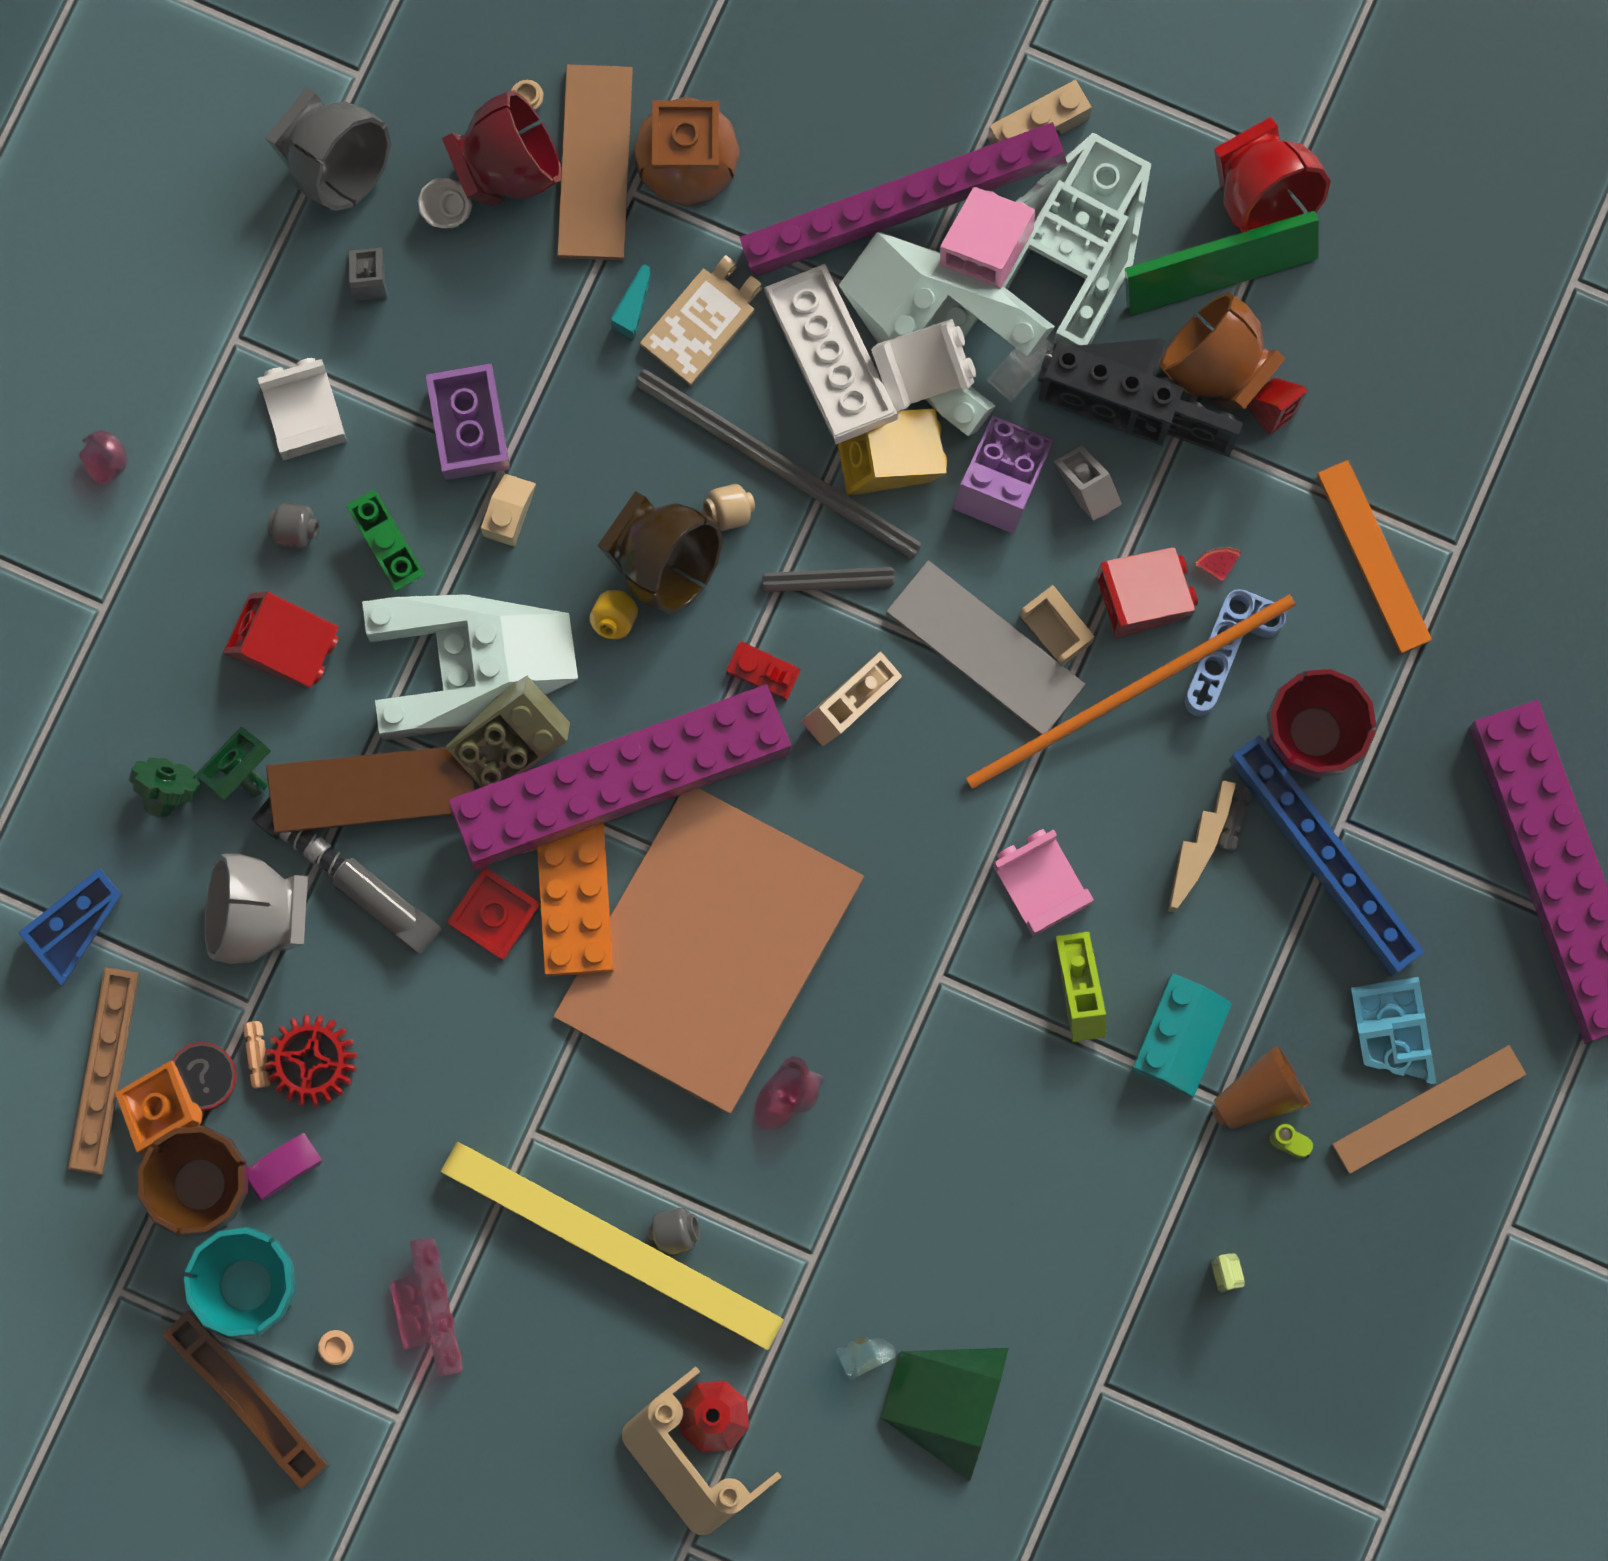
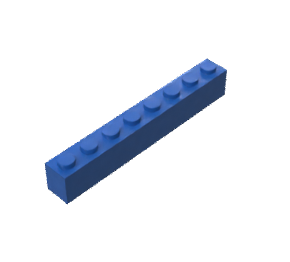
(1326, 855)

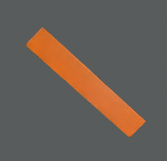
(1374, 557)

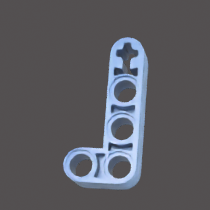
(1226, 655)

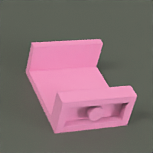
(1041, 882)

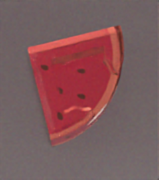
(1219, 561)

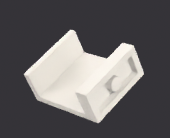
(924, 364)
(302, 408)

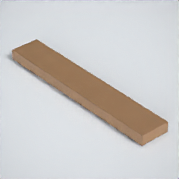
(104, 1071)
(1428, 1109)

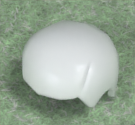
(444, 203)

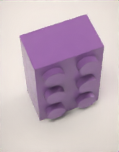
(468, 422)

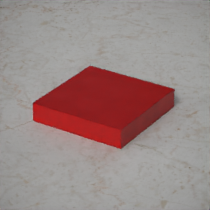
(494, 913)

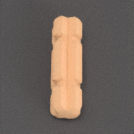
(256, 1054)

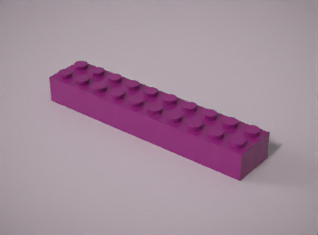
(619, 777)
(1551, 854)

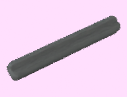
(828, 579)

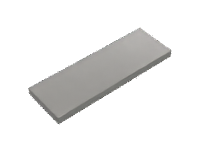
(985, 648)

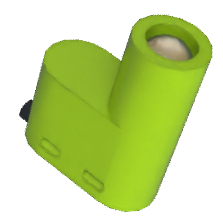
(1291, 1142)

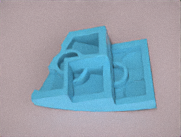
(1394, 1028)

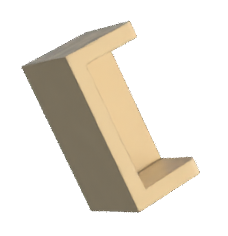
(1056, 625)

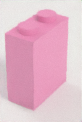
(987, 237)

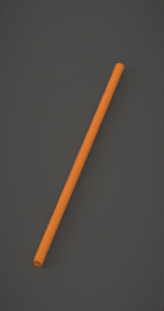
(1131, 691)

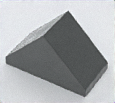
(367, 274)

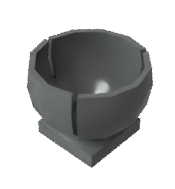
(331, 149)

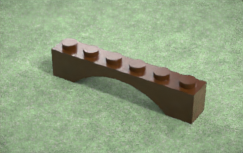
(246, 1399)

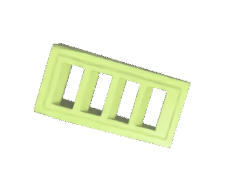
(1227, 1272)

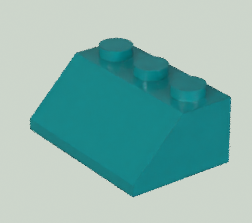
(1181, 1035)

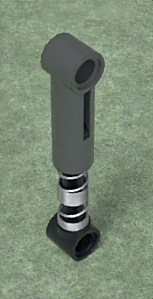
(359, 885)

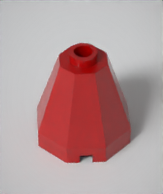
(732, 1421)

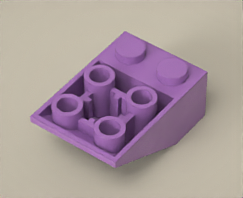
(1002, 474)

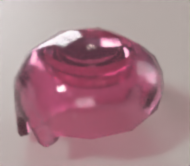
(103, 456)

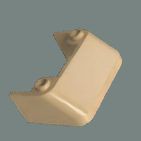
(674, 1475)

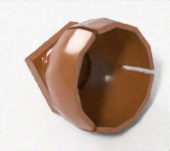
(686, 151)
(1225, 361)

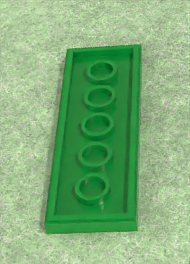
(1222, 263)

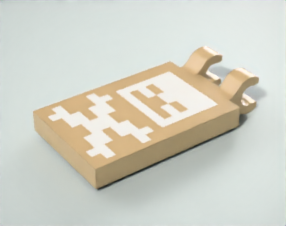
(701, 322)

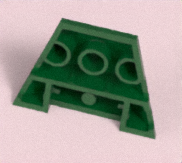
(945, 1401)

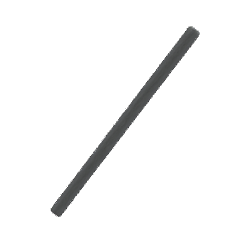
(778, 464)

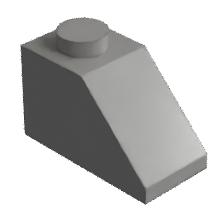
(1088, 482)

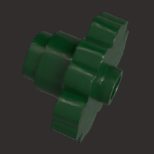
(163, 785)

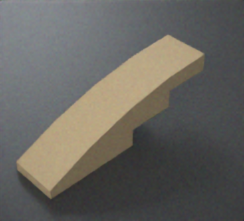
(1194, 856)

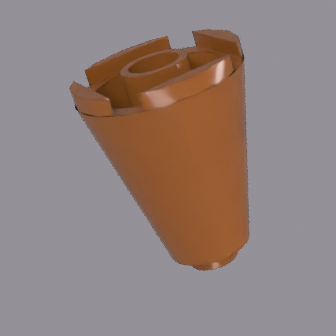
(1261, 1092)

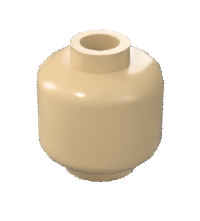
(729, 506)

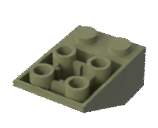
(510, 734)

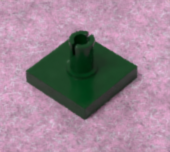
(235, 765)

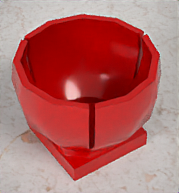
(1259, 172)

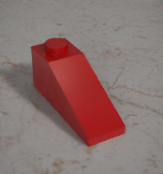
(1277, 403)

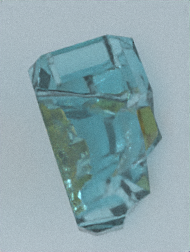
(864, 1355)

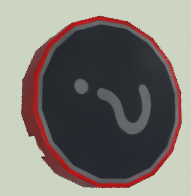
(207, 1074)

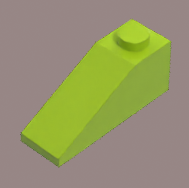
(1081, 987)

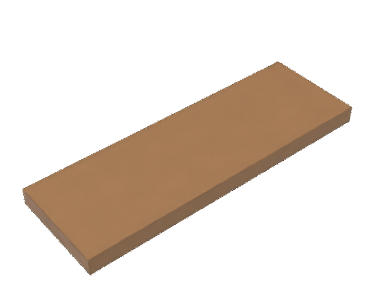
(595, 162)

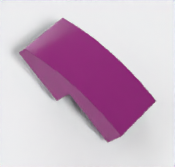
(282, 1166)

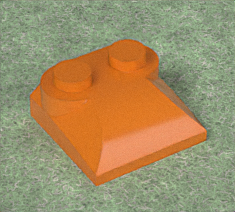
(157, 1106)

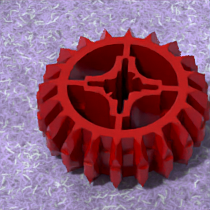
(313, 1044)

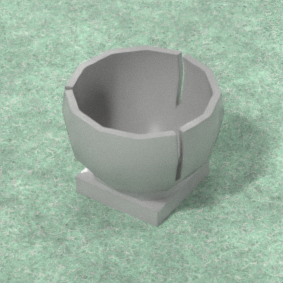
(252, 910)

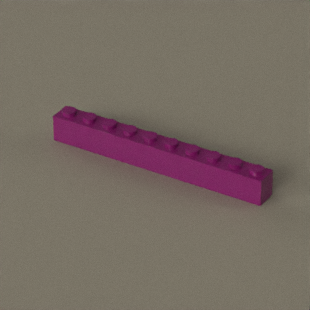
(902, 199)

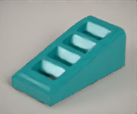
(629, 311)

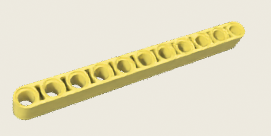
(612, 1245)

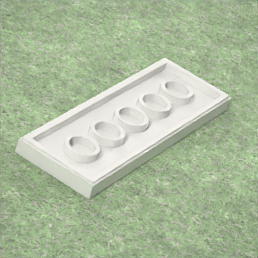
(830, 354)

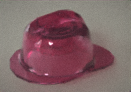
(788, 1092)

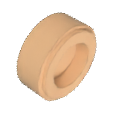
(335, 1347)

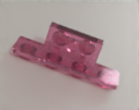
(425, 1310)

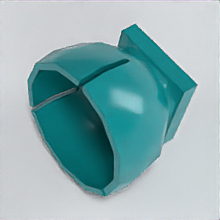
(240, 1282)

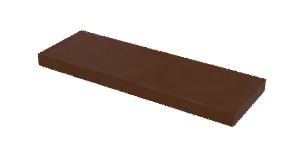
(364, 789)

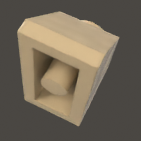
(507, 510)

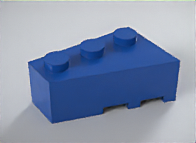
(71, 924)

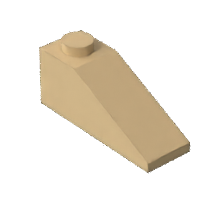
(851, 699)

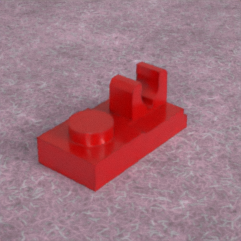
(762, 668)

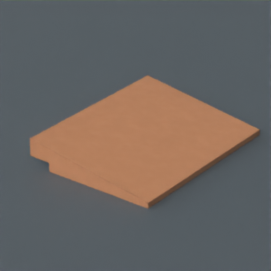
(711, 948)

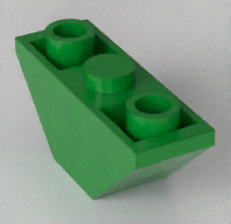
(385, 540)

